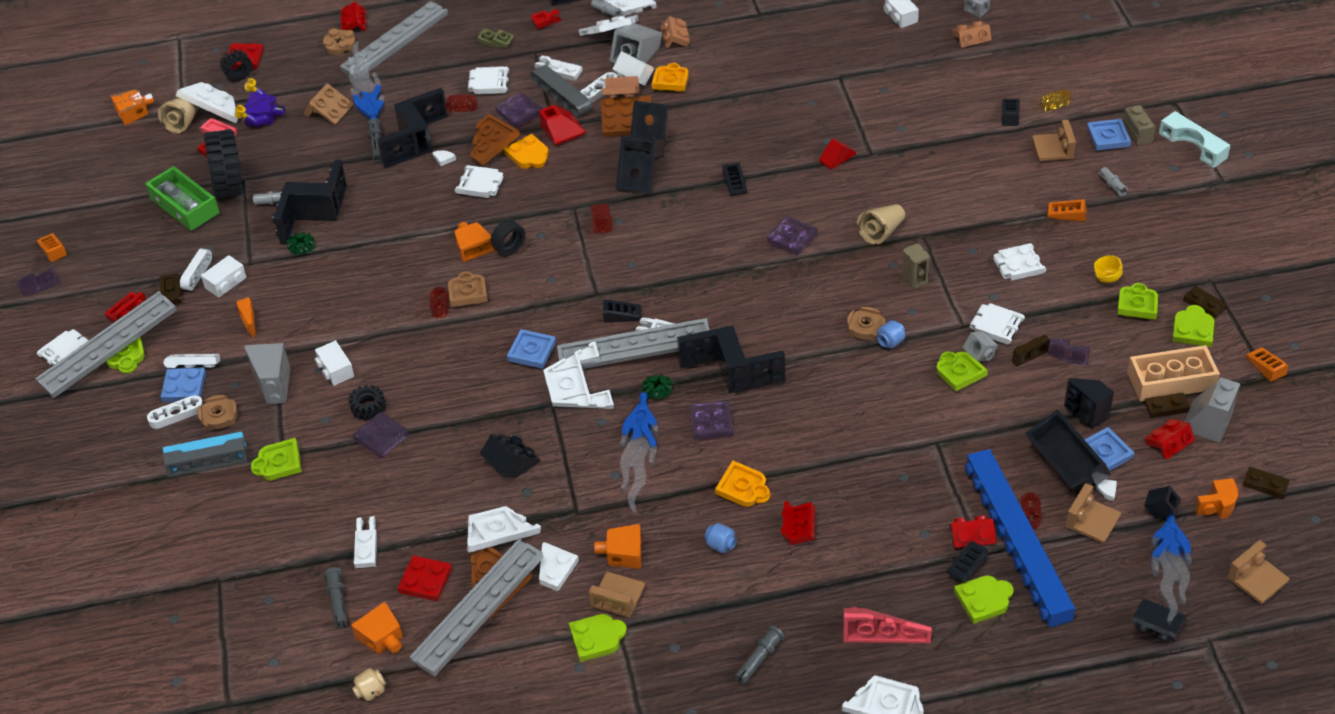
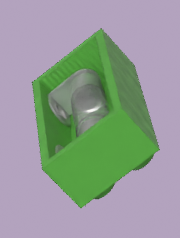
(182, 198)

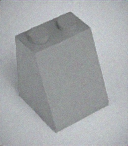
(635, 41)
(270, 370)
(1213, 409)

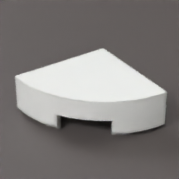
(444, 157)
(1107, 488)

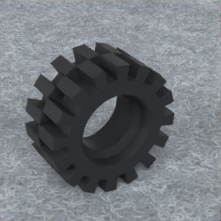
(241, 71)
(365, 394)

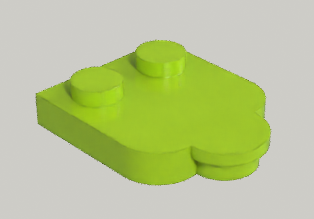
(1138, 302)
(1193, 327)
(127, 358)
(960, 369)
(277, 460)
(984, 597)
(596, 636)

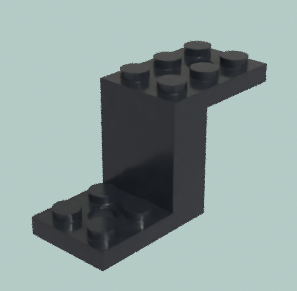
(413, 128)
(642, 146)
(310, 201)
(737, 371)

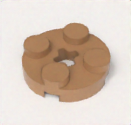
(339, 41)
(865, 314)
(226, 417)

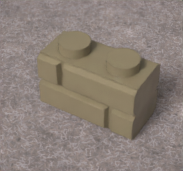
(1139, 125)
(915, 266)

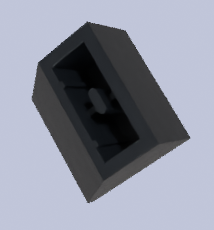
(1089, 401)
(509, 455)
(1154, 617)

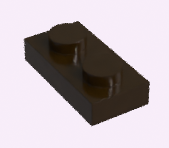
(171, 287)
(1205, 300)
(1030, 350)
(1166, 405)
(1266, 482)

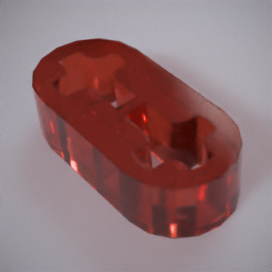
(461, 103)
(442, 301)
(1035, 510)

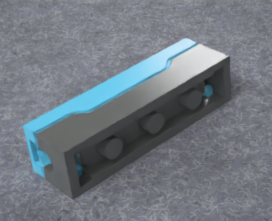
(205, 454)

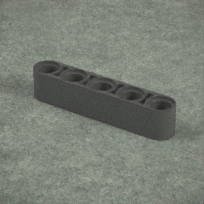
(561, 90)

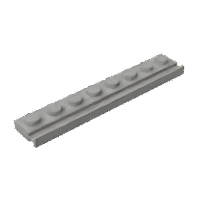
(399, 36)
(105, 344)
(635, 344)
(476, 607)

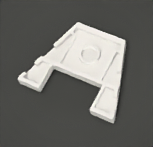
(568, 384)

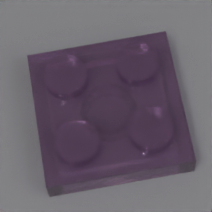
(518, 109)
(792, 235)
(711, 420)
(380, 434)

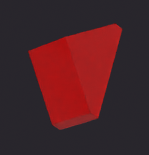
(836, 154)

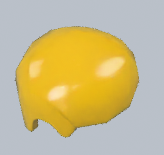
(1108, 269)

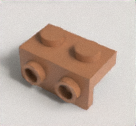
(674, 31)
(972, 34)
(621, 85)

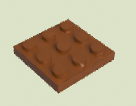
(618, 115)

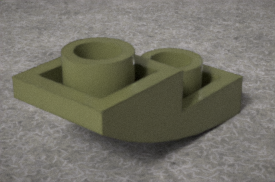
(500, 39)

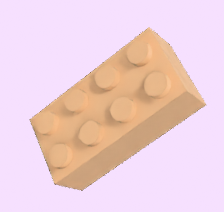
(1172, 372)

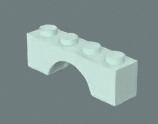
(1179, 128)

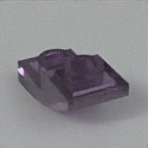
(33, 284)
(1064, 351)

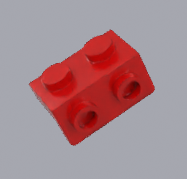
(353, 16)
(124, 306)
(1171, 437)
(798, 522)
(978, 530)

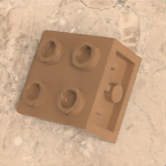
(329, 104)
(1057, 145)
(1091, 517)
(1256, 575)
(616, 594)

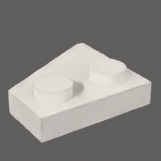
(556, 566)

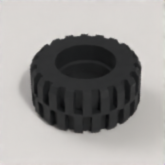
(223, 163)

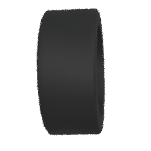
(500, 233)

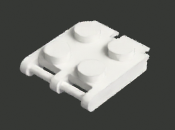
(488, 80)
(480, 182)
(1018, 262)
(996, 322)
(62, 346)

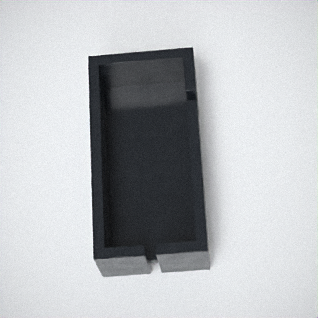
(1067, 453)

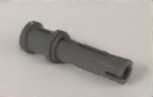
(373, 134)
(335, 590)
(764, 647)

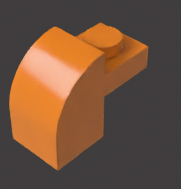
(1221, 499)

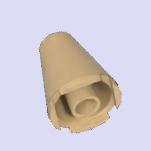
(177, 114)
(880, 222)

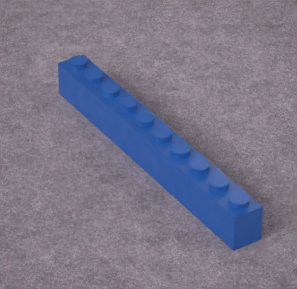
(1019, 539)

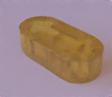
(1055, 100)

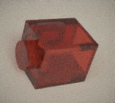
(601, 218)

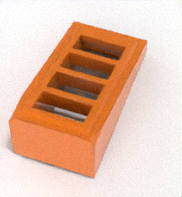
(1074, 210)
(51, 247)
(246, 313)
(1280, 367)

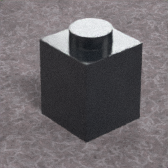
(1162, 502)

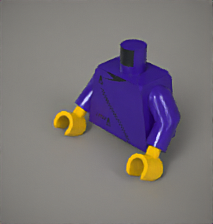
(260, 107)

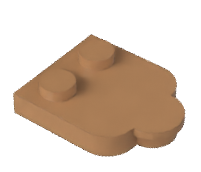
(467, 289)

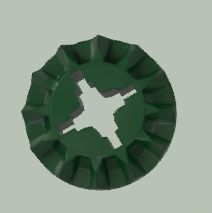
(300, 248)
(661, 390)

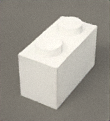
(902, 12)
(630, 66)
(223, 276)
(334, 363)

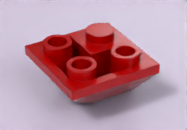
(560, 124)

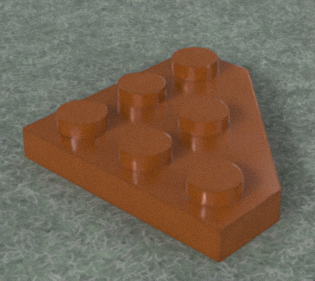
(491, 139)
(482, 562)

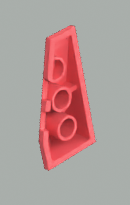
(876, 627)

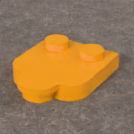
(670, 78)
(528, 152)
(743, 485)

